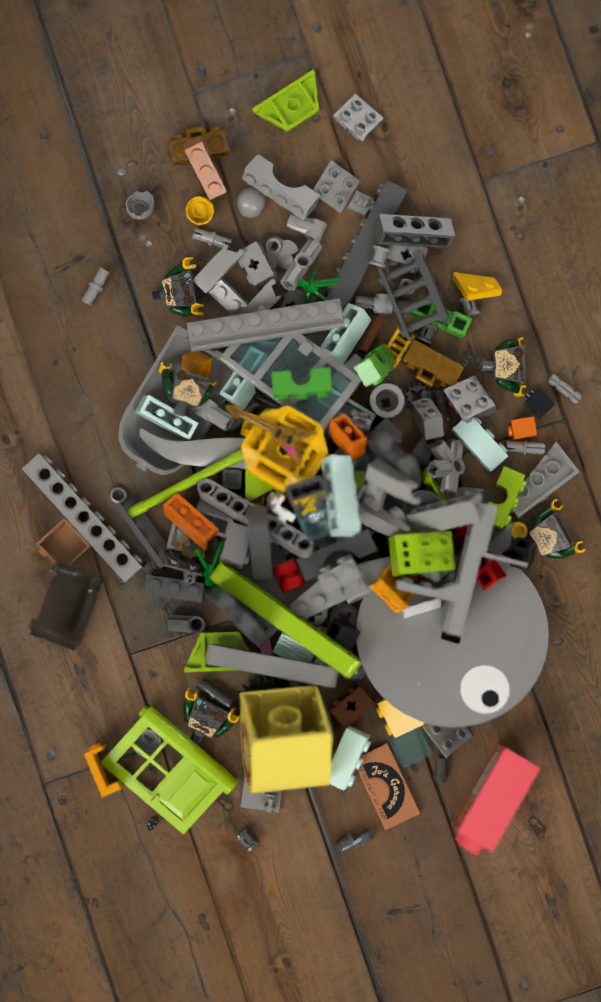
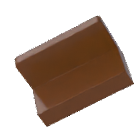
(369, 334)

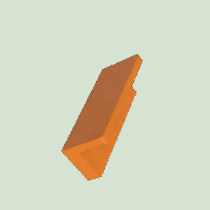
(189, 520)

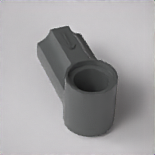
(184, 623)

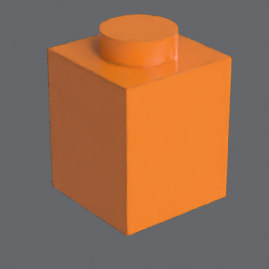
(522, 428)

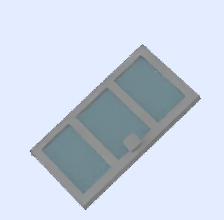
(299, 355)

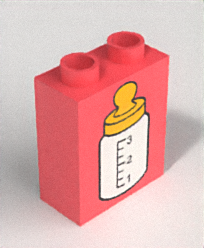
(493, 800)

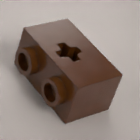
(345, 716)

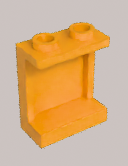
(393, 597)
(98, 771)

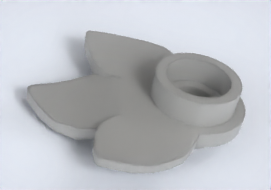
(283, 254)

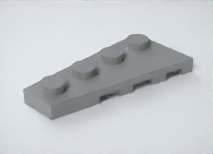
(545, 479)

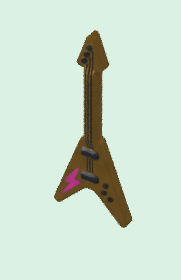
(284, 436)

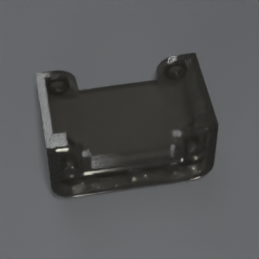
(67, 605)

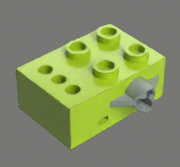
(422, 555)

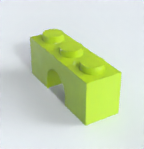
(511, 483)

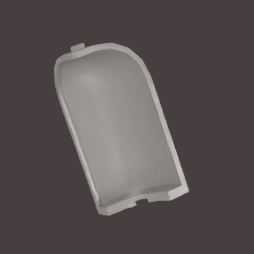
(152, 385)

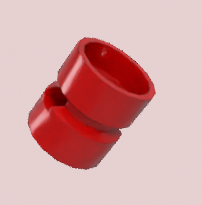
(289, 575)

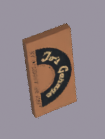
(387, 787)

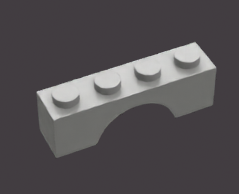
(298, 200)

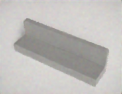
(445, 514)

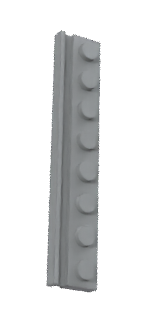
(265, 325)

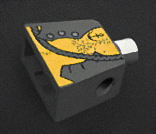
(307, 495)

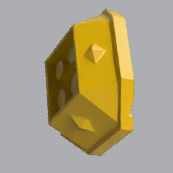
(263, 454)

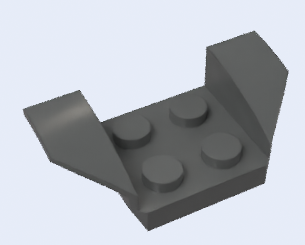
(500, 539)

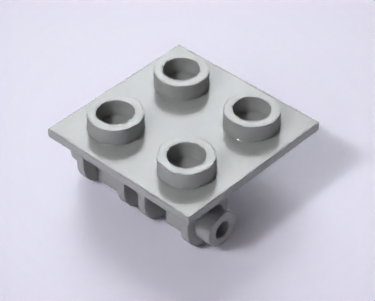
(357, 117)
(336, 186)
(469, 398)
(447, 738)
(261, 801)

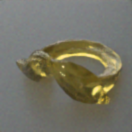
(193, 554)

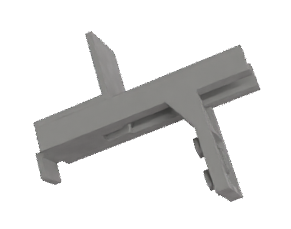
(461, 589)

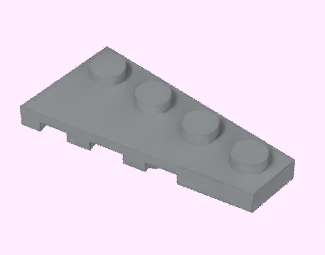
(316, 600)

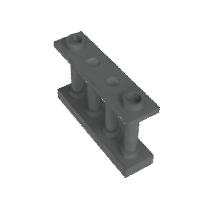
(433, 297)

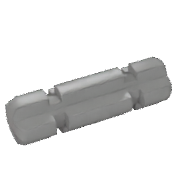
(564, 388)

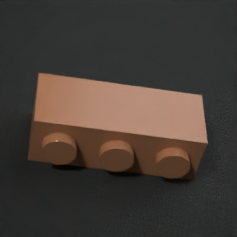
(204, 167)

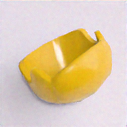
(200, 210)

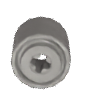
(384, 392)

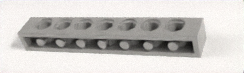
(34, 469)

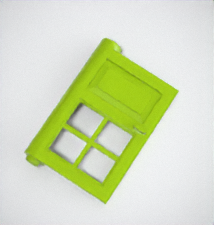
(187, 787)

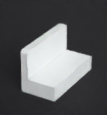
(420, 604)

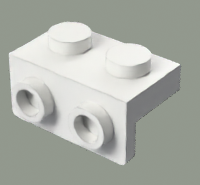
(274, 502)

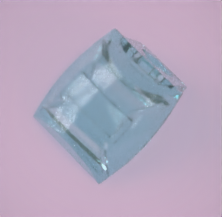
(315, 524)

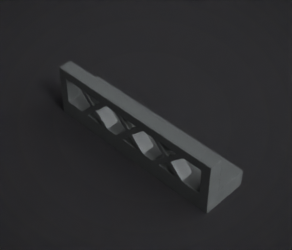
(145, 532)

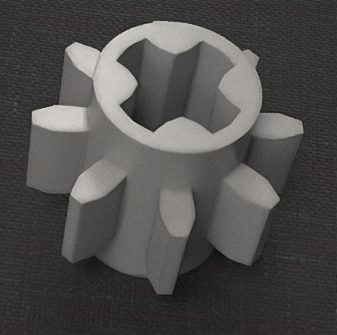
(362, 422)

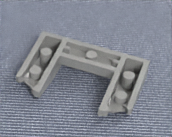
(212, 282)
(384, 479)

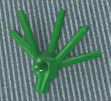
(312, 286)
(209, 568)

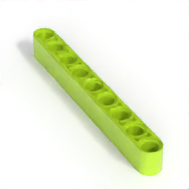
(285, 619)

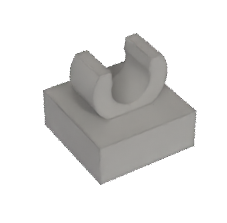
(360, 203)

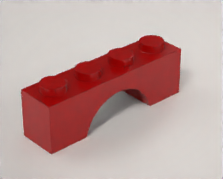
(489, 571)

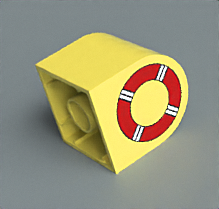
(284, 739)

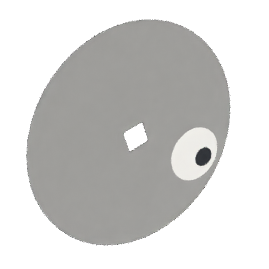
(459, 682)

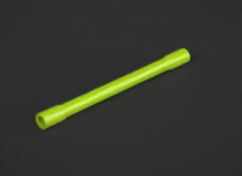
(143, 506)

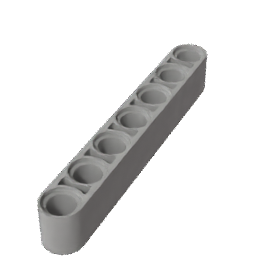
(233, 501)
(271, 665)

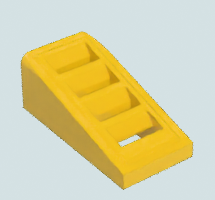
(403, 349)

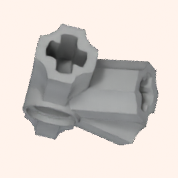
(448, 465)

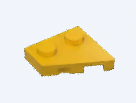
(476, 286)

